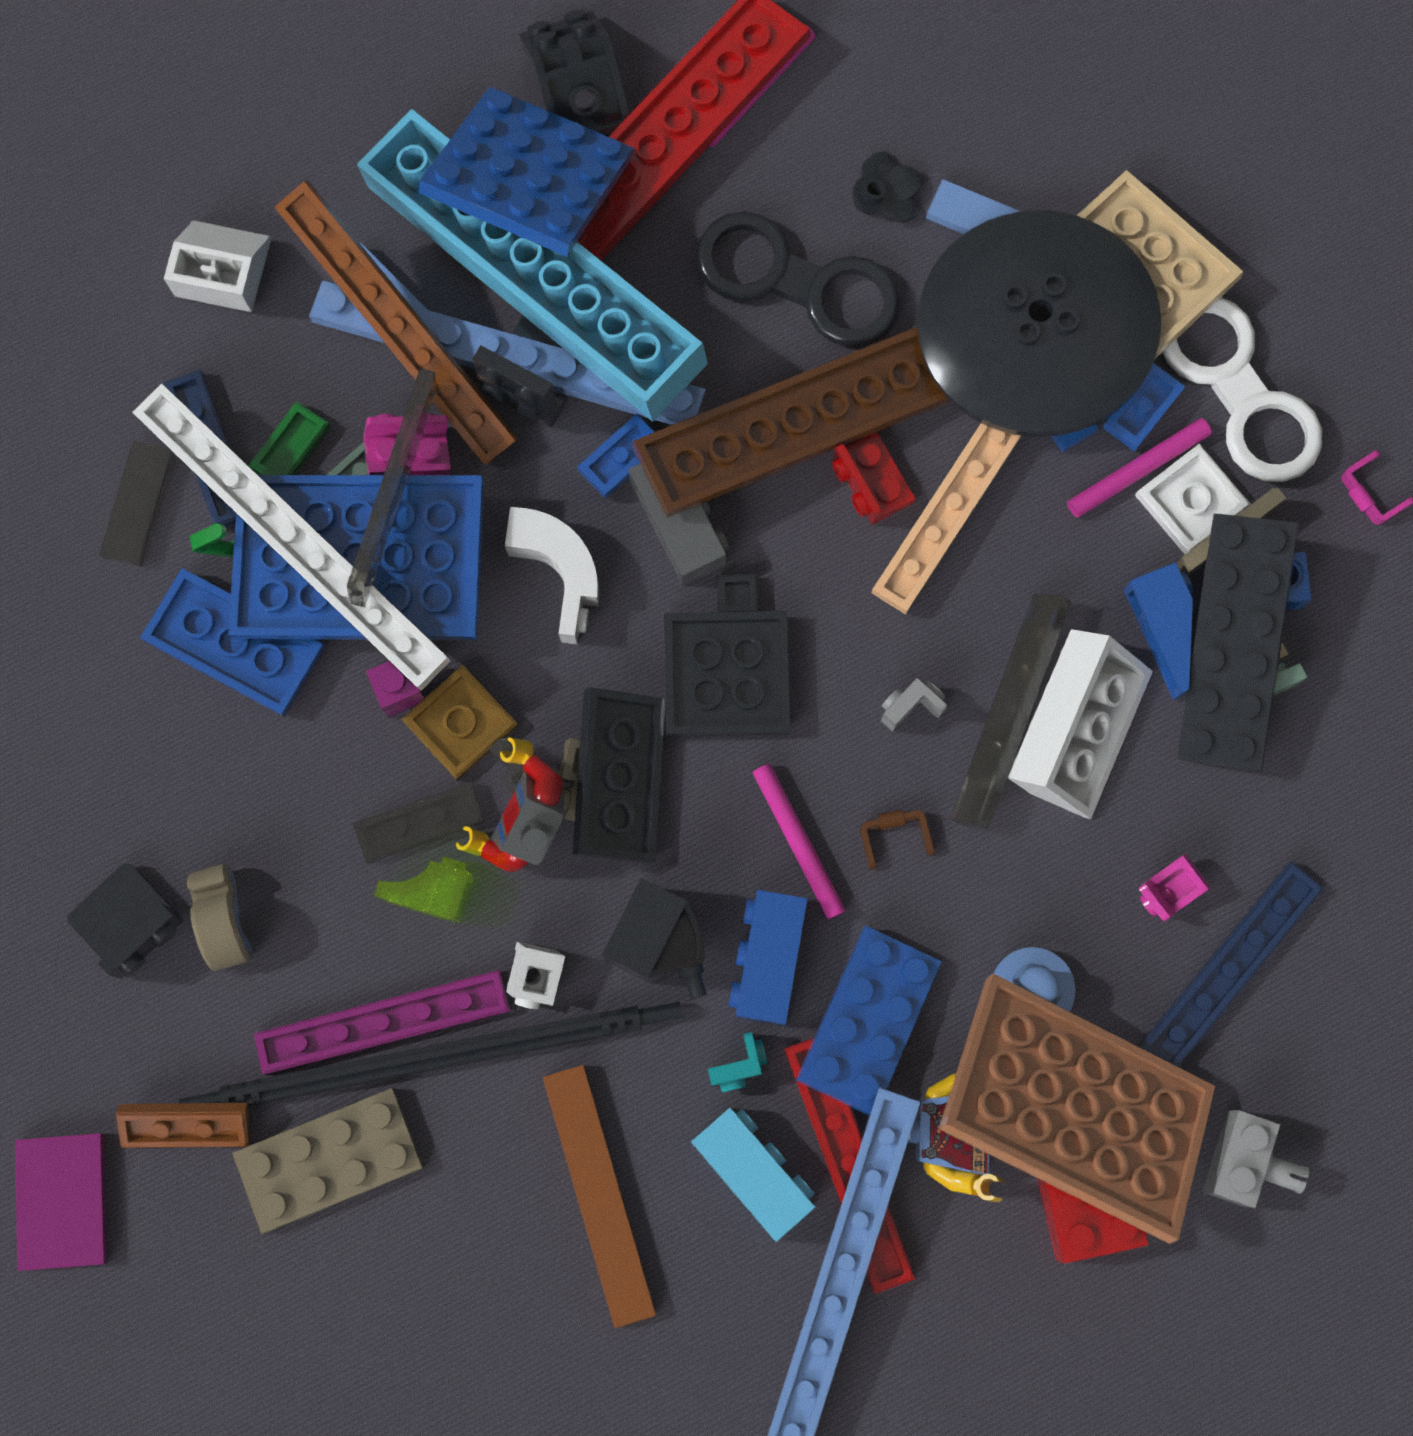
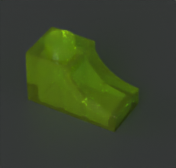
(435, 892)

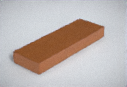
(183, 1125)

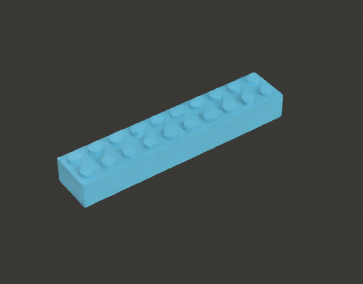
(568, 298)

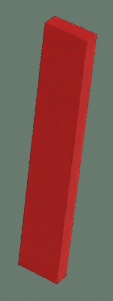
(840, 1143)

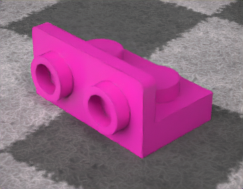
(432, 453)

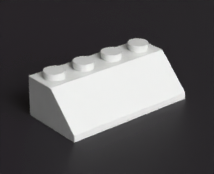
(1080, 722)

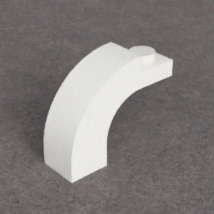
(551, 541)

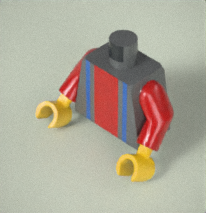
(529, 817)

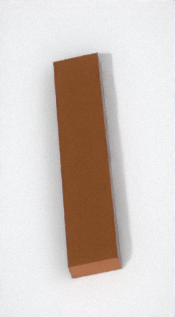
(599, 1196)

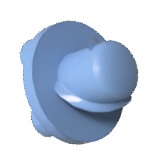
(1040, 974)

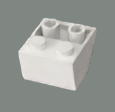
(217, 265)

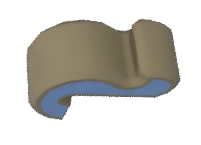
(217, 918)

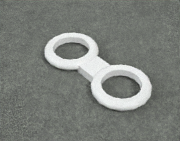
(1245, 394)

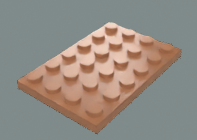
(1079, 1108)

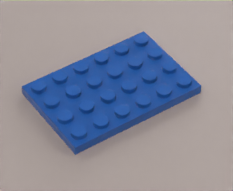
(424, 572)

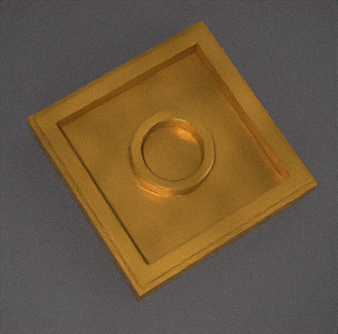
(459, 722)

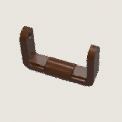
(891, 820)

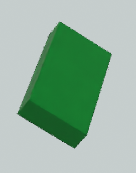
(290, 443)

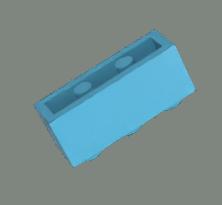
(755, 1172)

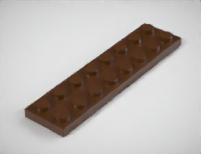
(787, 423)

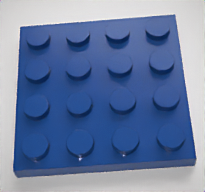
(526, 171)

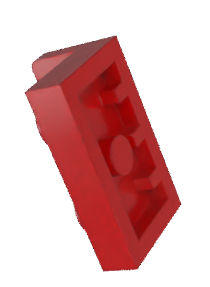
(872, 478)

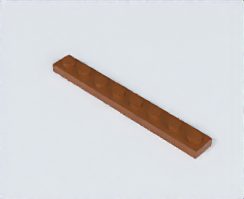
(394, 319)

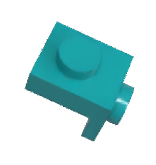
(733, 1075)

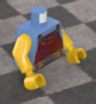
(945, 1157)

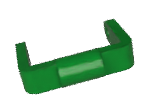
(208, 541)

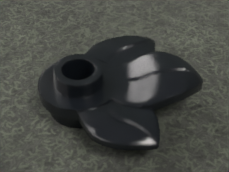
(891, 187)

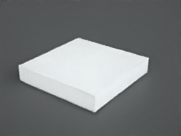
(1188, 496)

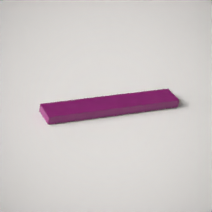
(381, 1022)

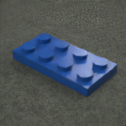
(195, 630)
(868, 1020)

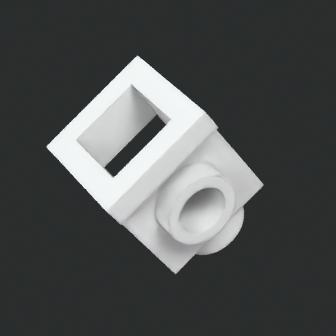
(549, 968)

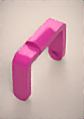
(1362, 497)

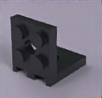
(574, 58)
(518, 386)

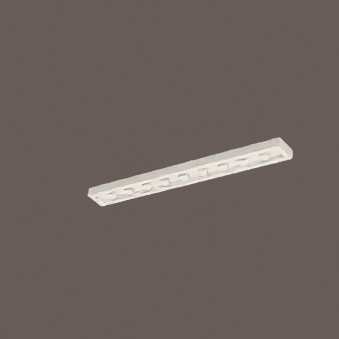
(289, 535)

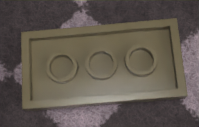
(327, 1160)

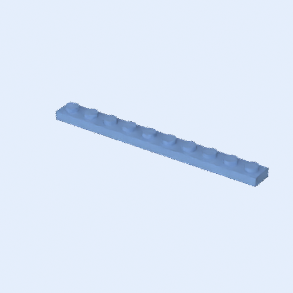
(464, 338)
(845, 1265)

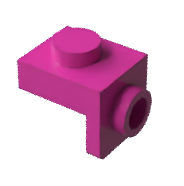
(1173, 888)

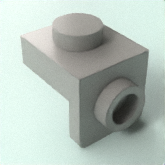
(901, 703)

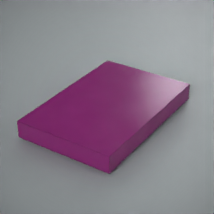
(60, 1202)

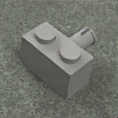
(1246, 1161)

